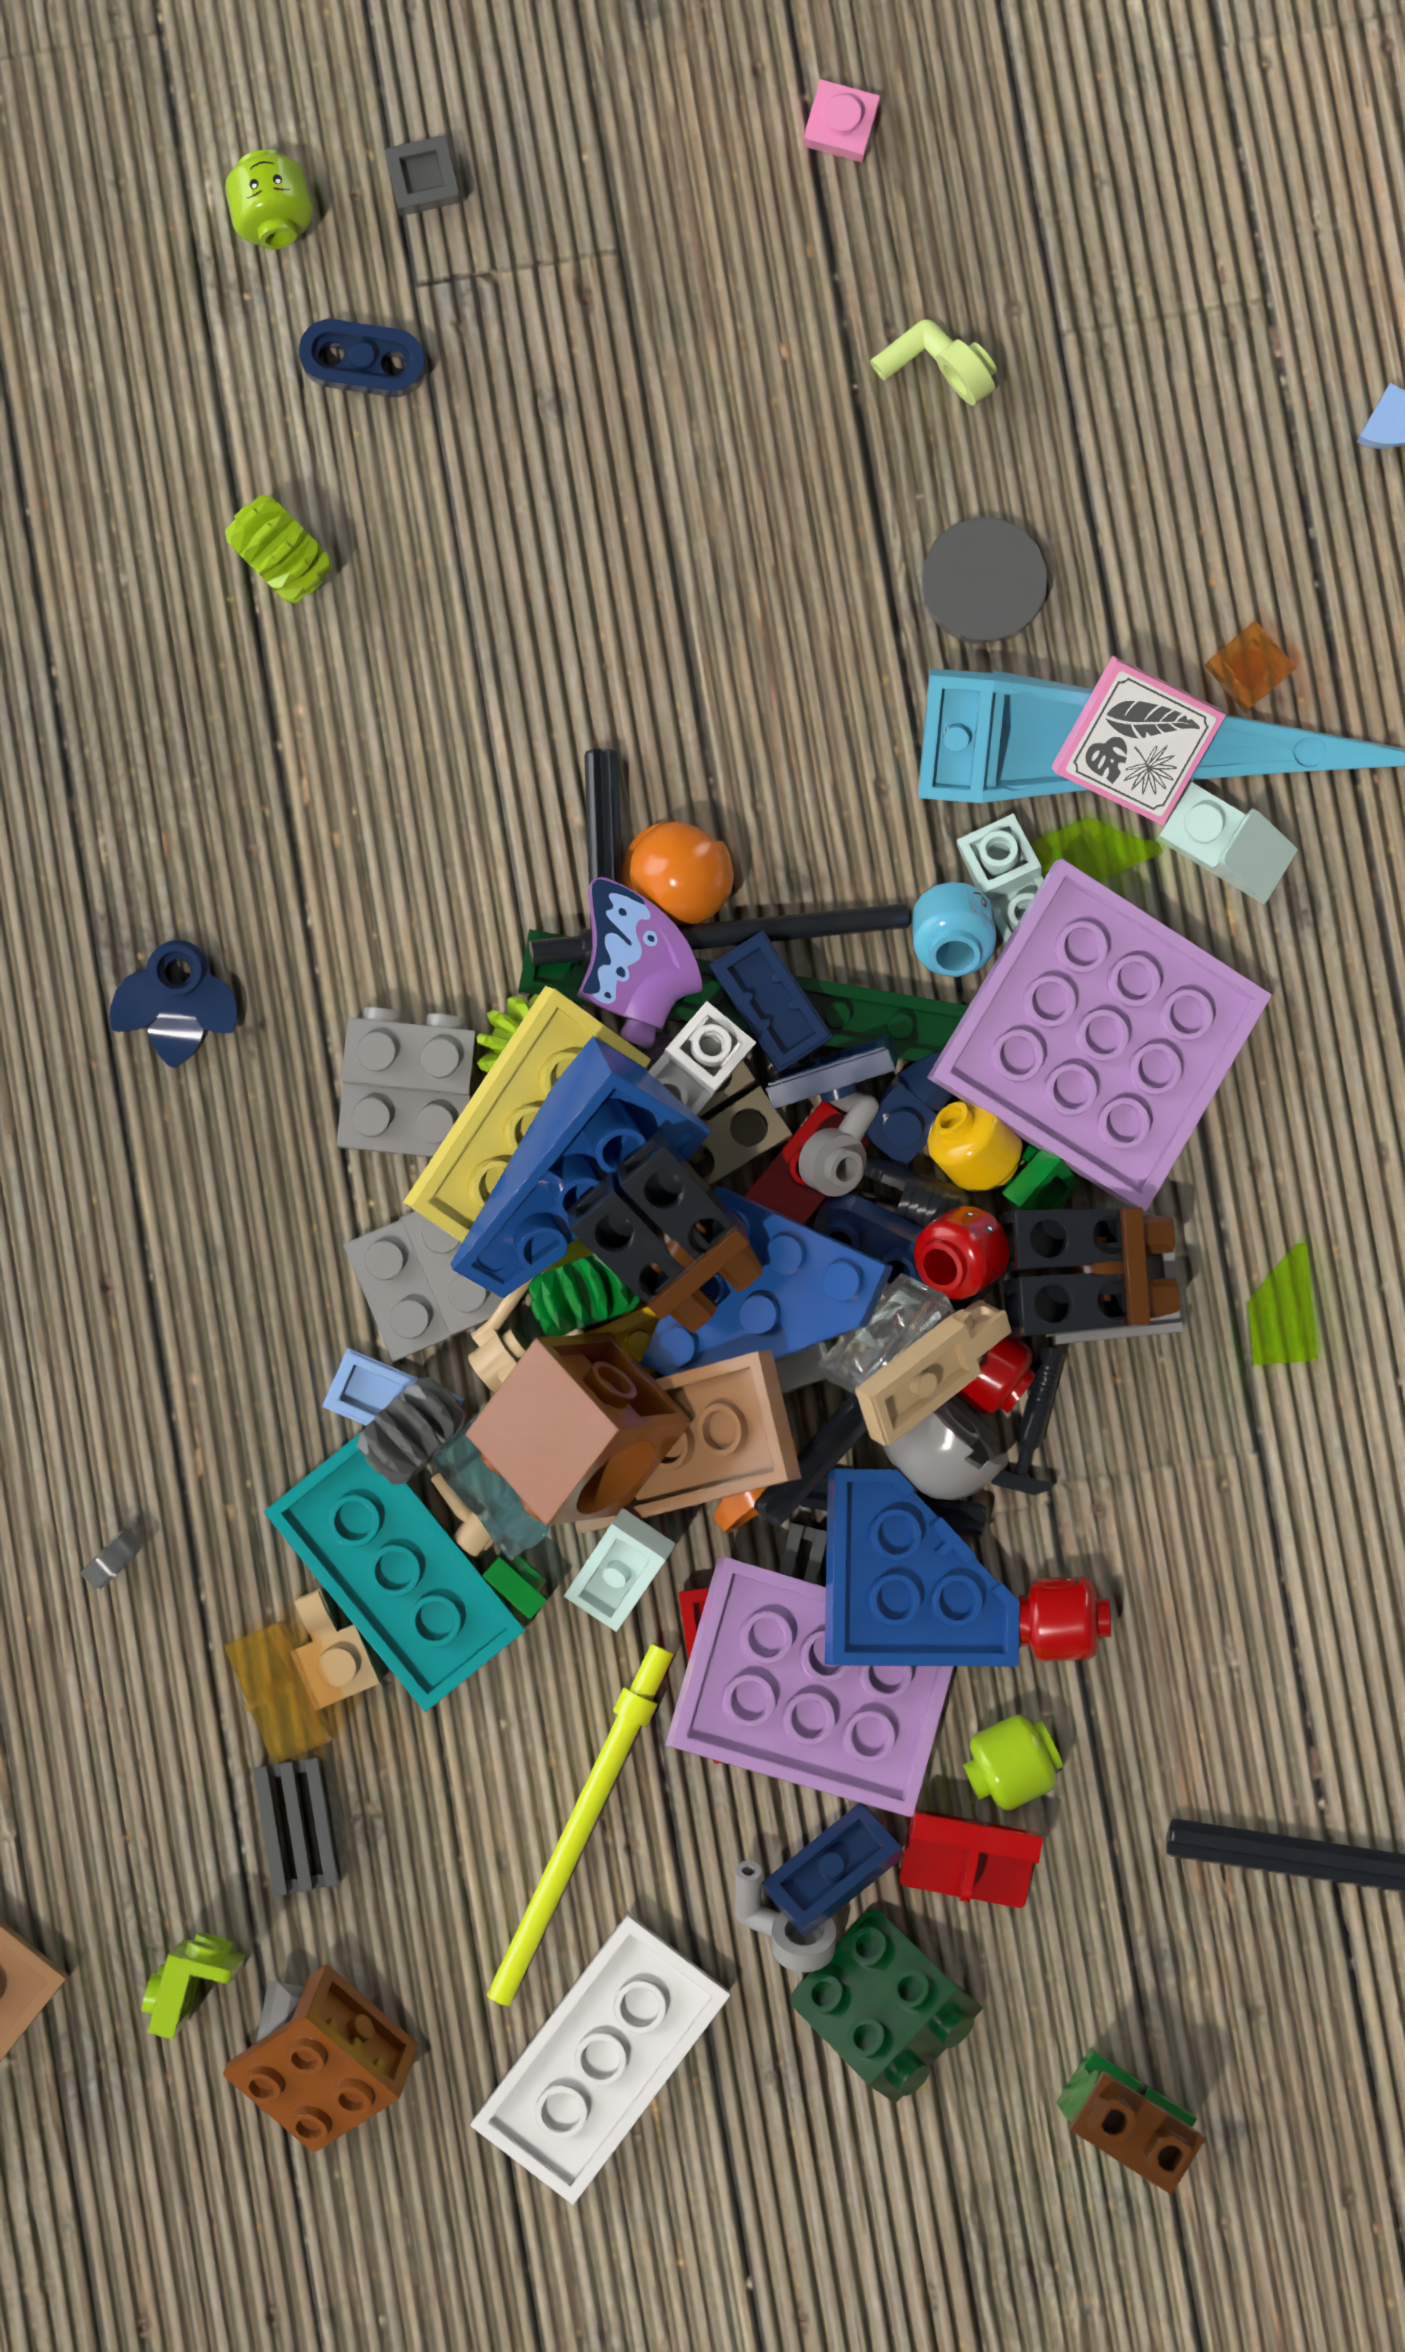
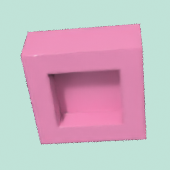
(841, 120)

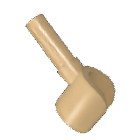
(471, 1534)

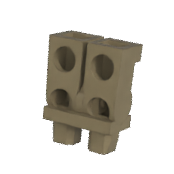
(738, 1132)

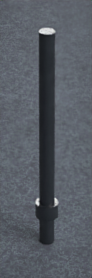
(738, 931)

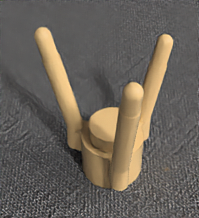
(499, 1351)

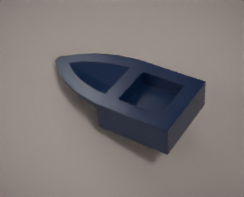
(908, 1111)

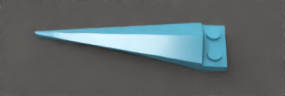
(1003, 730)

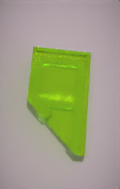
(1094, 849)
(1282, 1313)

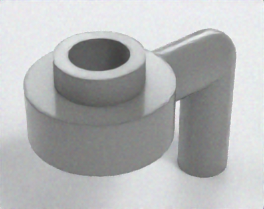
(842, 1145)
(785, 1938)

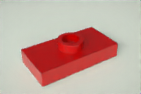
(781, 1183)

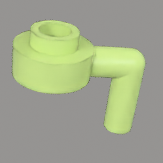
(963, 366)

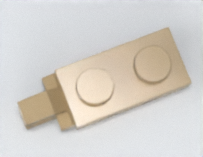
(929, 1371)

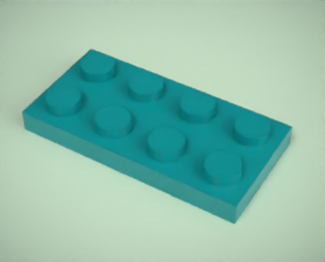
(395, 1574)

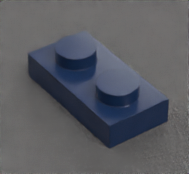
(832, 1869)

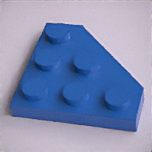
(804, 1296)
(907, 1583)

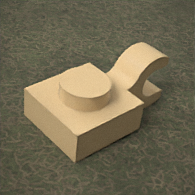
(335, 1658)

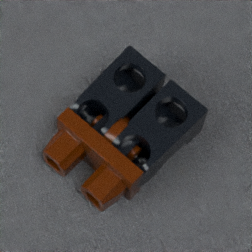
(687, 1246)
(1106, 1265)

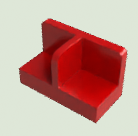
(969, 1858)

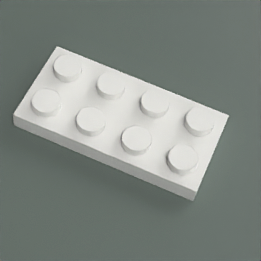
(600, 2058)

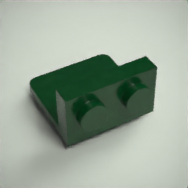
(885, 2006)

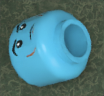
(953, 929)

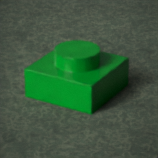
(518, 1583)

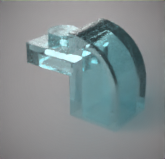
(489, 1497)

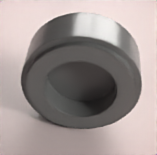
(111, 1559)

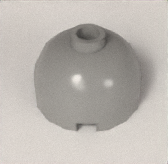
(948, 1452)

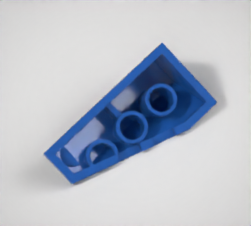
(581, 1133)

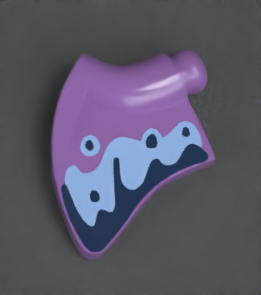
(636, 961)

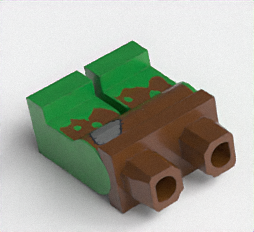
(1134, 2128)

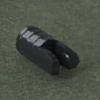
(923, 1195)

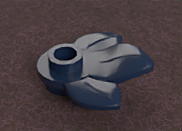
(171, 1011)

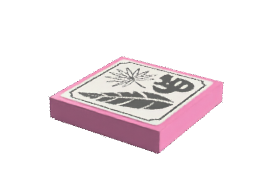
(1138, 740)

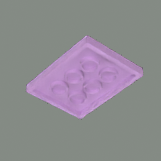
(774, 1707)

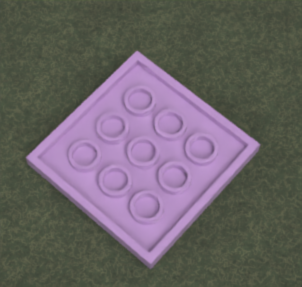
(1100, 1035)

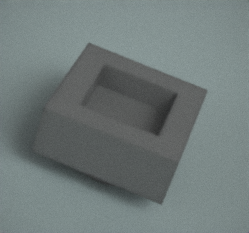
(422, 175)

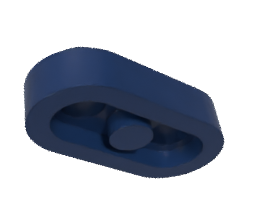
(365, 353)
(871, 1232)

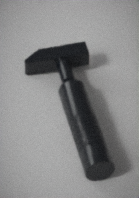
(1034, 1423)

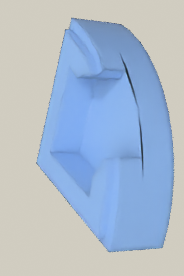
(1387, 421)

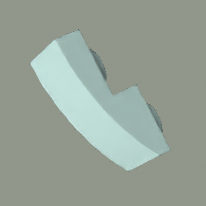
(1003, 869)

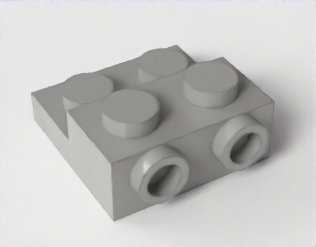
(404, 1082)
(414, 1287)

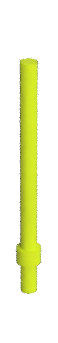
(634, 1710)

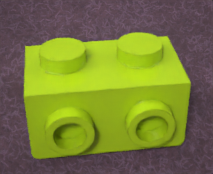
(175, 1985)

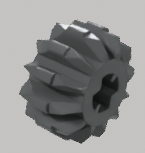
(412, 1431)

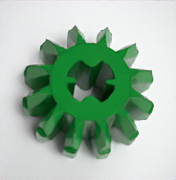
(578, 1296)

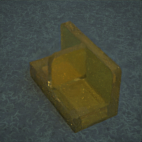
(278, 1692)

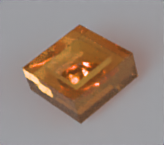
(1250, 666)

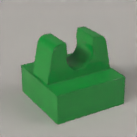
(1042, 1184)

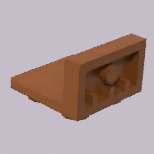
(327, 2064)

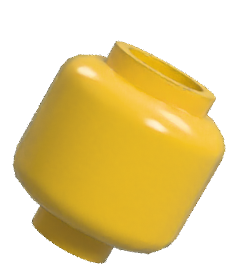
(974, 1147)

